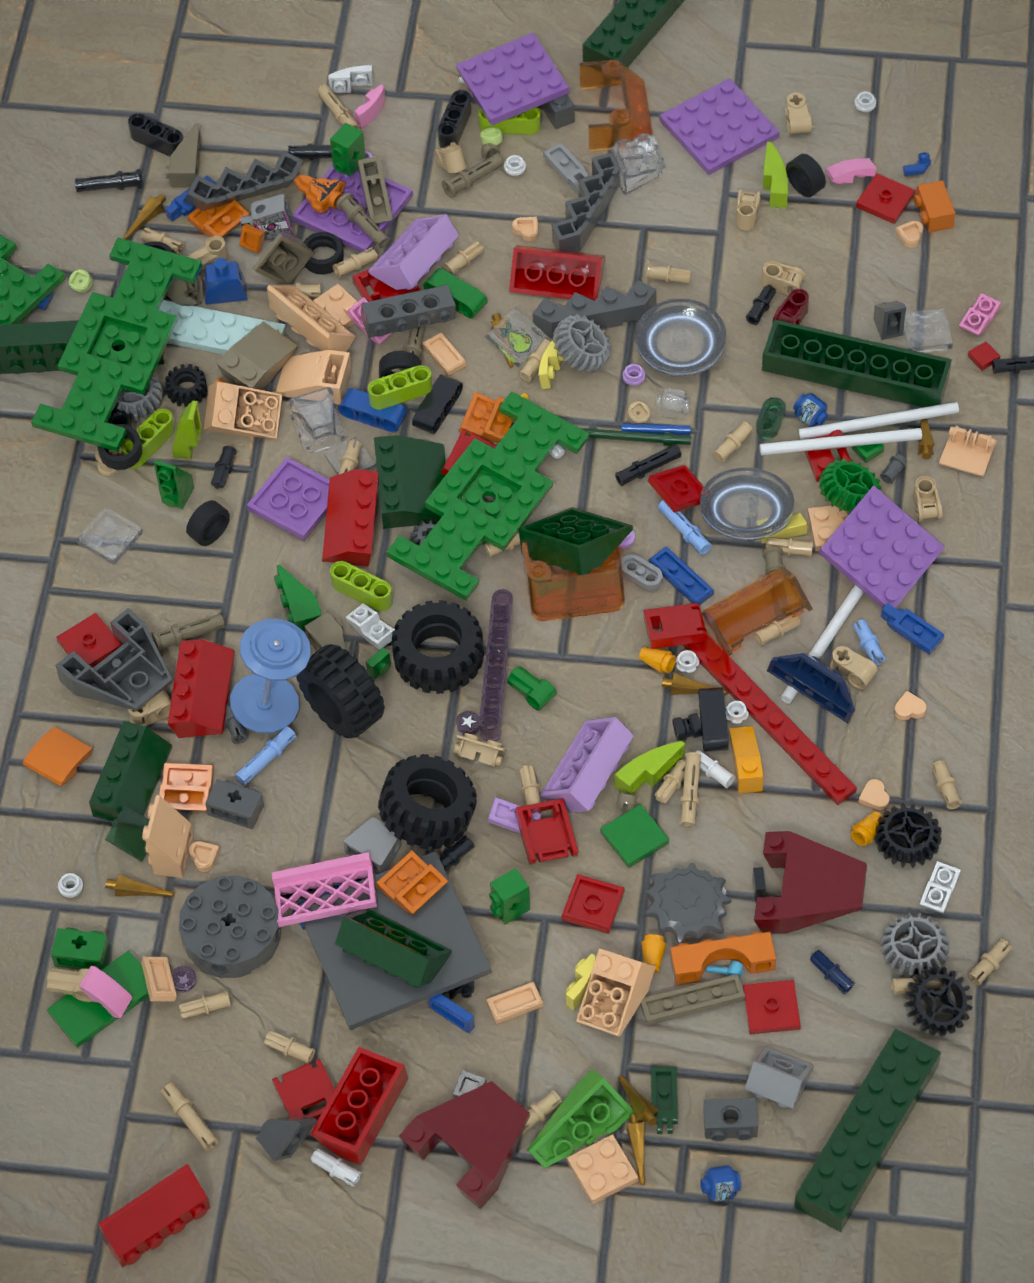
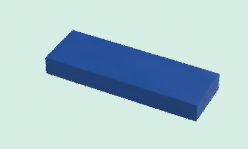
(681, 576)

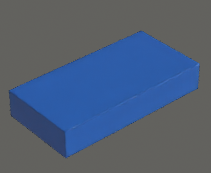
(452, 1012)

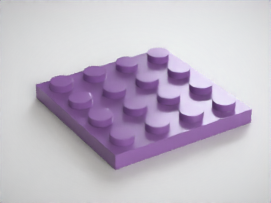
(512, 78)
(719, 126)
(337, 221)
(881, 549)

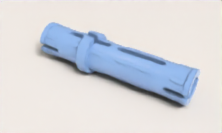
(690, 532)
(267, 754)

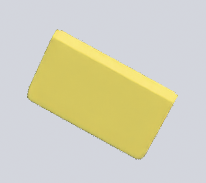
(796, 527)

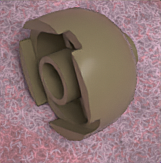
(186, 293)

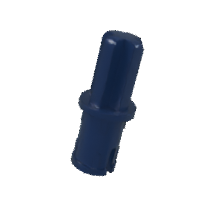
(832, 972)

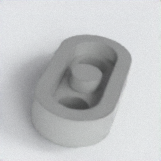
(643, 572)

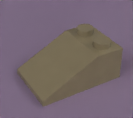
(283, 258)
(257, 357)

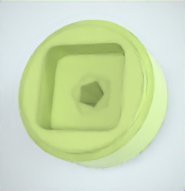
(491, 135)
(80, 281)

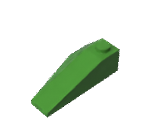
(583, 1116)

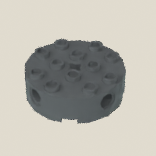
(229, 926)

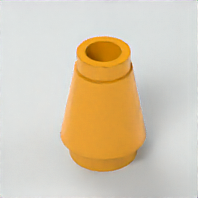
(660, 660)
(865, 830)
(653, 950)

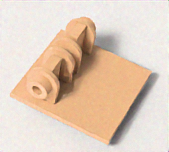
(967, 451)

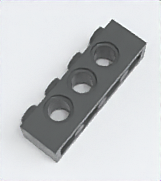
(408, 311)

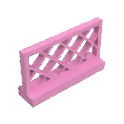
(322, 876)

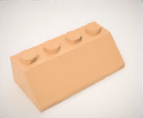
(308, 319)

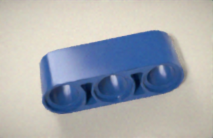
(356, 407)

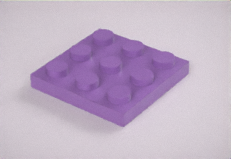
(292, 499)

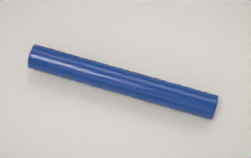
(657, 429)

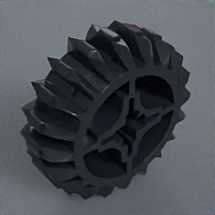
(918, 827)
(928, 996)

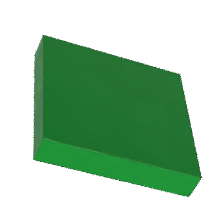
(634, 835)

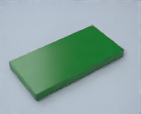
(85, 1019)

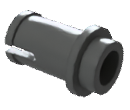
(896, 464)

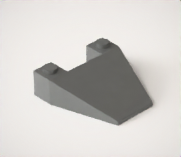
(127, 675)

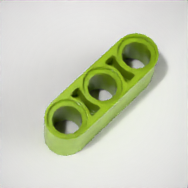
(524, 123)
(400, 387)
(153, 435)
(356, 577)

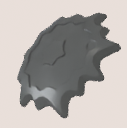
(687, 902)

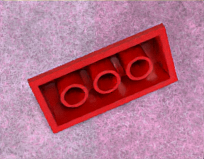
(555, 272)
(350, 517)
(200, 689)
(360, 1105)
(154, 1216)

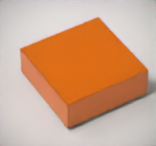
(252, 238)

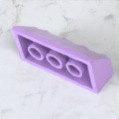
(415, 252)
(588, 764)

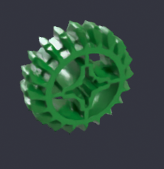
(846, 484)

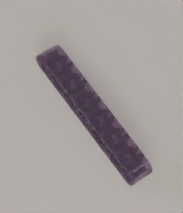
(496, 674)

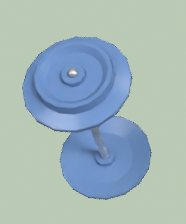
(274, 653)

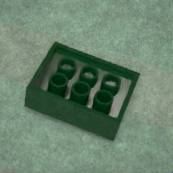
(406, 478)
(574, 539)

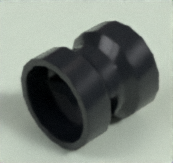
(687, 727)

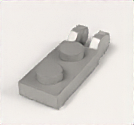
(566, 165)

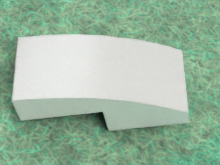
(344, 79)
(370, 626)
(940, 887)

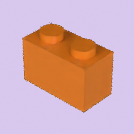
(934, 206)

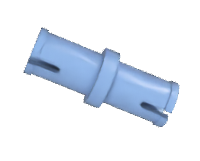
(869, 642)

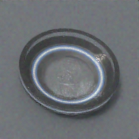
(680, 337)
(746, 503)

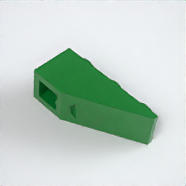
(174, 484)
(300, 601)

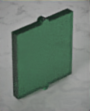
(127, 833)

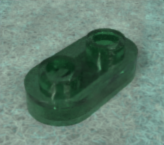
(769, 419)

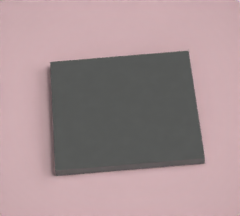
(370, 993)

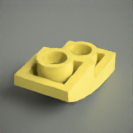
(549, 364)
(577, 989)

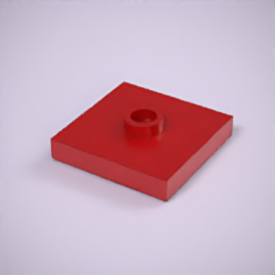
(885, 198)
(677, 488)
(89, 640)
(593, 903)
(771, 1007)

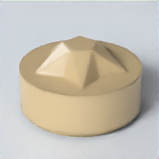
(638, 413)

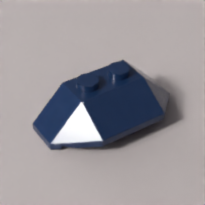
(816, 682)

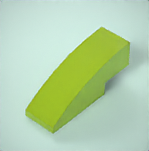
(775, 177)
(187, 432)
(648, 767)

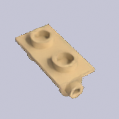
(489, 752)

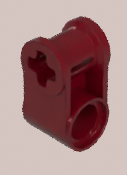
(790, 310)

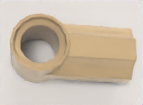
(213, 249)
(67, 983)

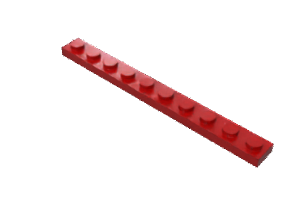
(773, 721)

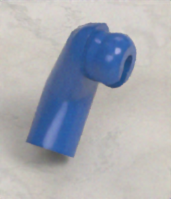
(920, 166)

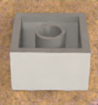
(778, 1077)

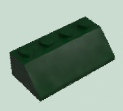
(130, 772)
(392, 947)

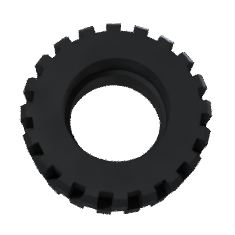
(437, 621)
(341, 691)
(435, 779)

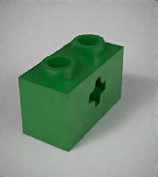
(347, 149)
(509, 896)
(80, 949)

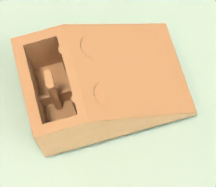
(314, 372)
(242, 411)
(167, 839)
(614, 991)

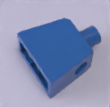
(224, 283)

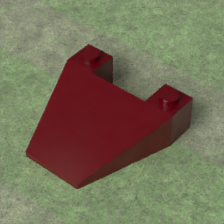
(815, 887)
(478, 1127)

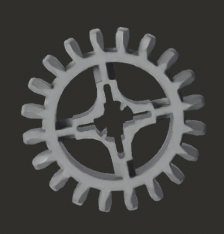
(581, 343)
(139, 405)
(924, 934)

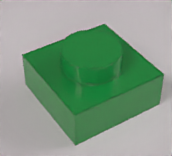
(868, 452)
(378, 663)

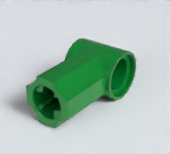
(536, 691)

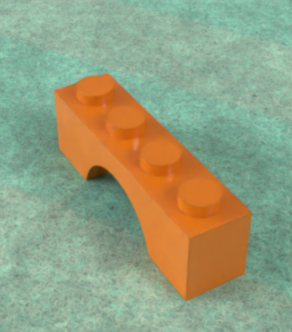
(752, 951)

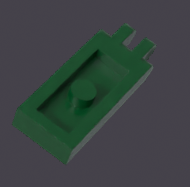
(664, 1096)

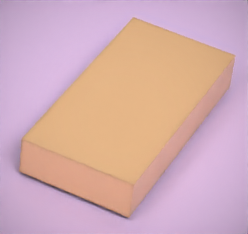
(444, 354)
(158, 979)
(514, 1002)

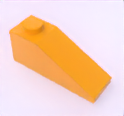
(746, 759)

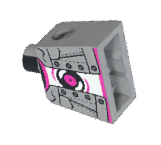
(271, 216)

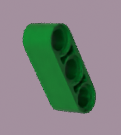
(466, 297)

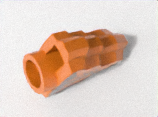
(320, 192)

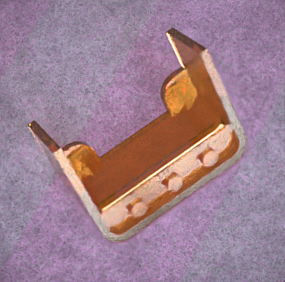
(624, 122)
(573, 594)
(755, 607)

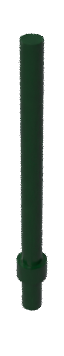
(667, 438)

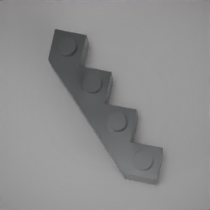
(234, 186)
(585, 211)
(607, 310)

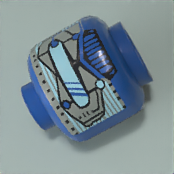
(810, 410)
(720, 1183)

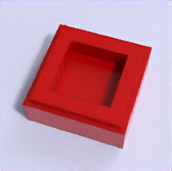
(983, 355)

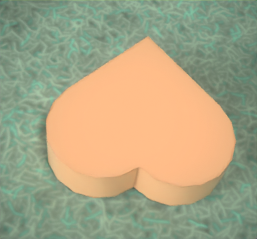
(526, 227)
(910, 233)
(910, 706)
(874, 795)
(203, 855)

